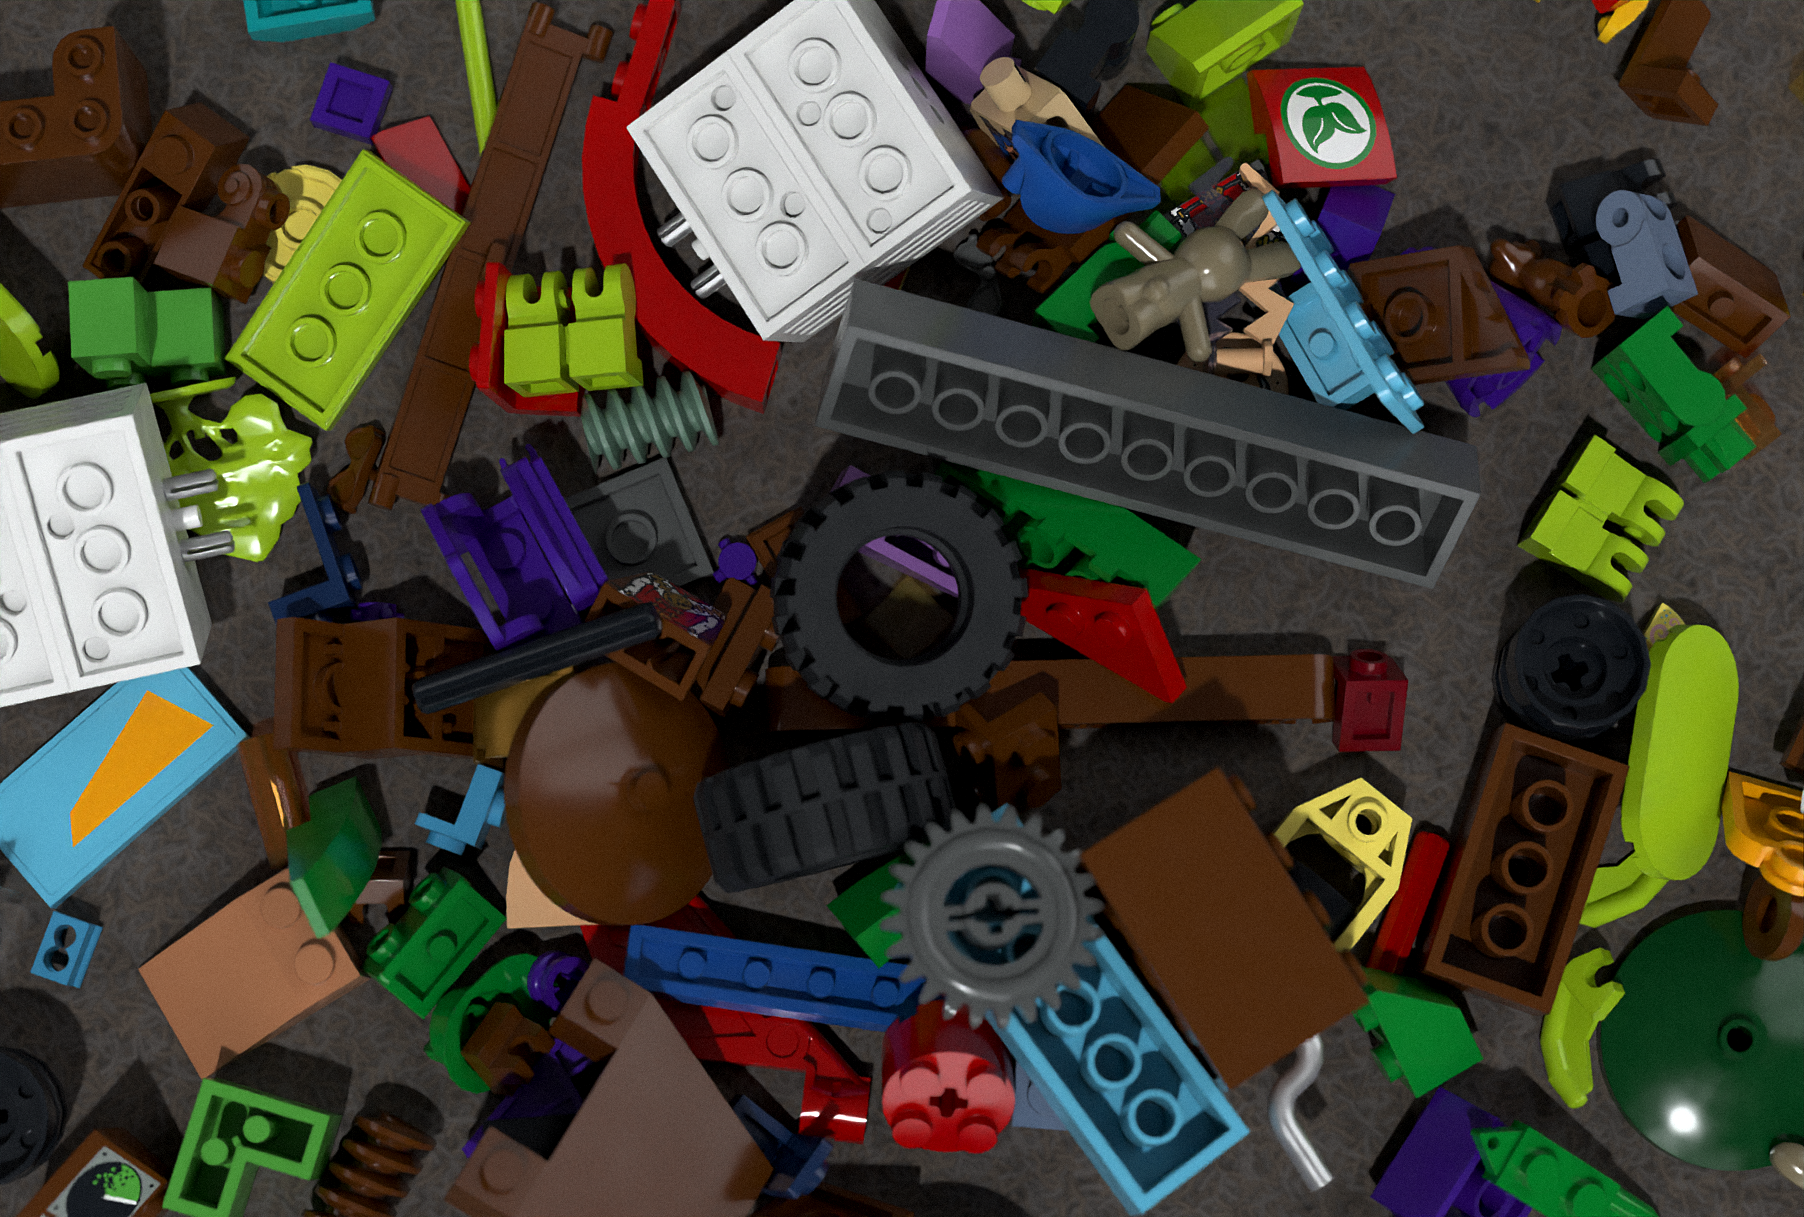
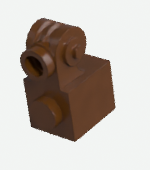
(230, 247)

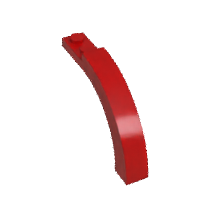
(676, 325)

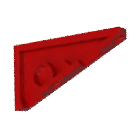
(1107, 624)

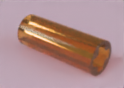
(272, 793)

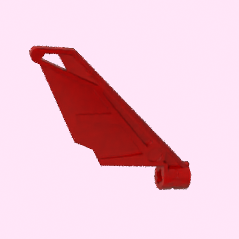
(833, 1092)

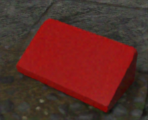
(424, 158)

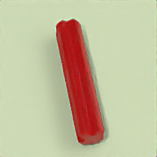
(1409, 903)

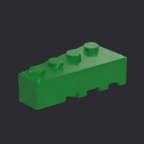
(1078, 534)

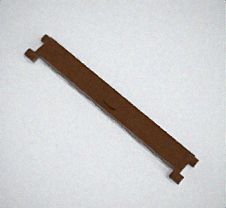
(498, 214)

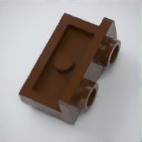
(727, 671)
(1009, 757)

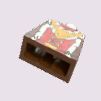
(686, 635)

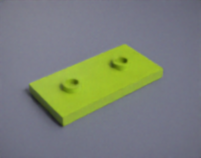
(347, 290)

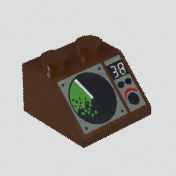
(104, 1178)

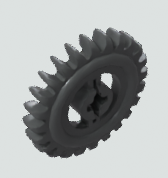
(925, 920)

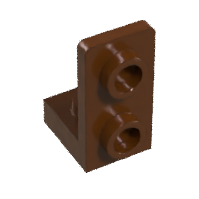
(1658, 70)

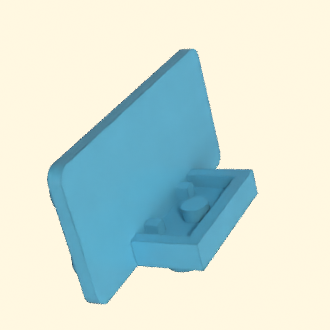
(1329, 332)

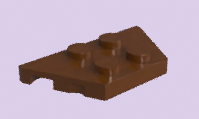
(1439, 315)

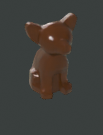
(1570, 293)

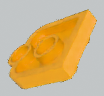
(1766, 829)

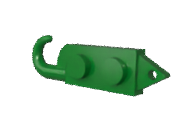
(1550, 1176)

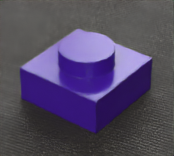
(351, 103)

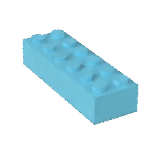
(1108, 1062)

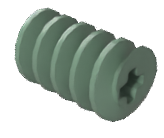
(647, 421)

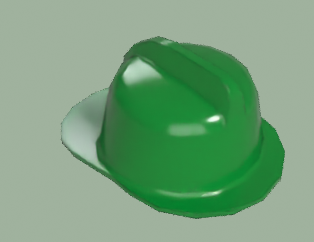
(464, 1009)

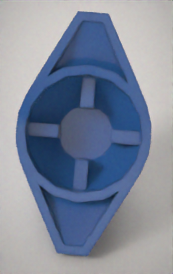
(1073, 181)

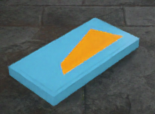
(111, 777)

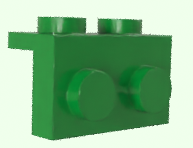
(432, 941)

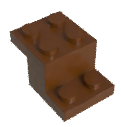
(353, 682)

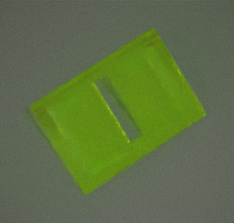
(1231, 130)

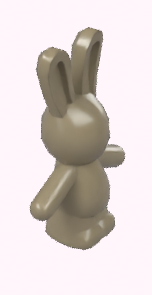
(1202, 269)

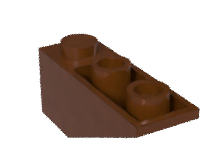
(175, 170)

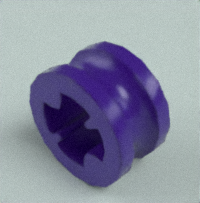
(544, 972)

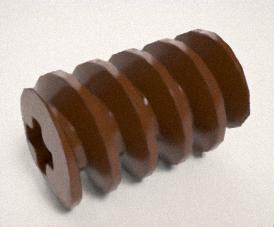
(374, 1168)

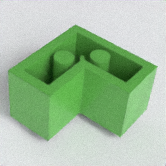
(141, 335)
(235, 1133)

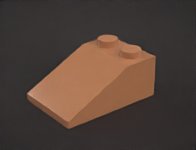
(249, 975)

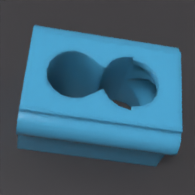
(79, 952)

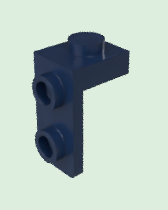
(333, 596)
(796, 1158)

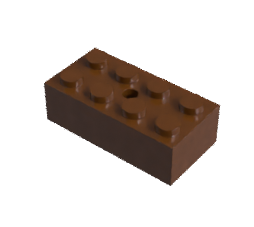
(1552, 815)

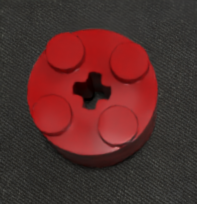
(946, 1081)

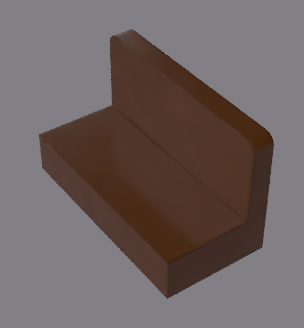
(1736, 294)

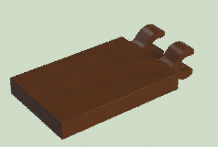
(1139, 130)

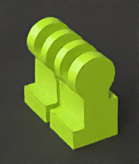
(594, 352)
(1570, 521)

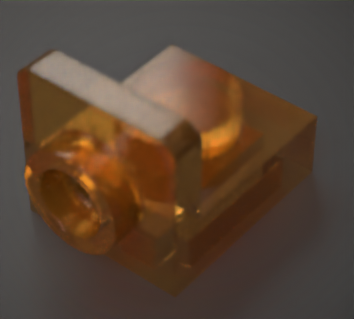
(1758, 418)

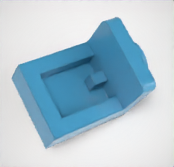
(479, 811)

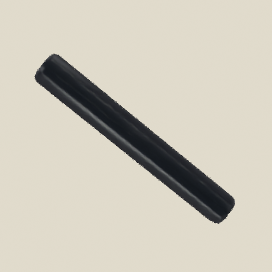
(537, 658)

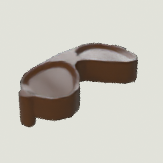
(349, 485)

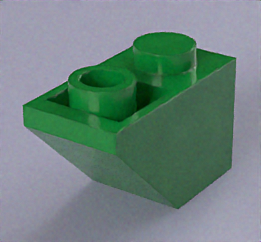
(1416, 1031)

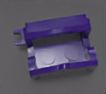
(512, 558)

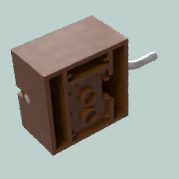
(1227, 944)

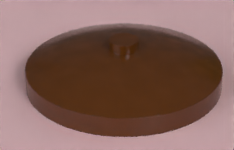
(607, 794)

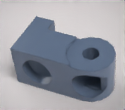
(1645, 254)

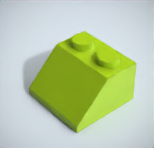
(1217, 41)

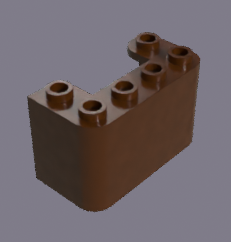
(86, 133)

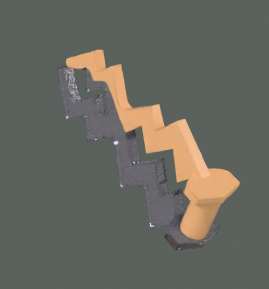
(1277, 308)

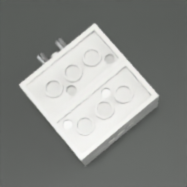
(811, 165)
(96, 548)

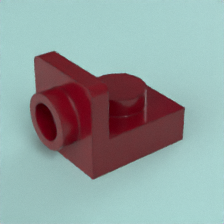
(1369, 702)

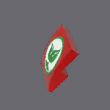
(1321, 127)

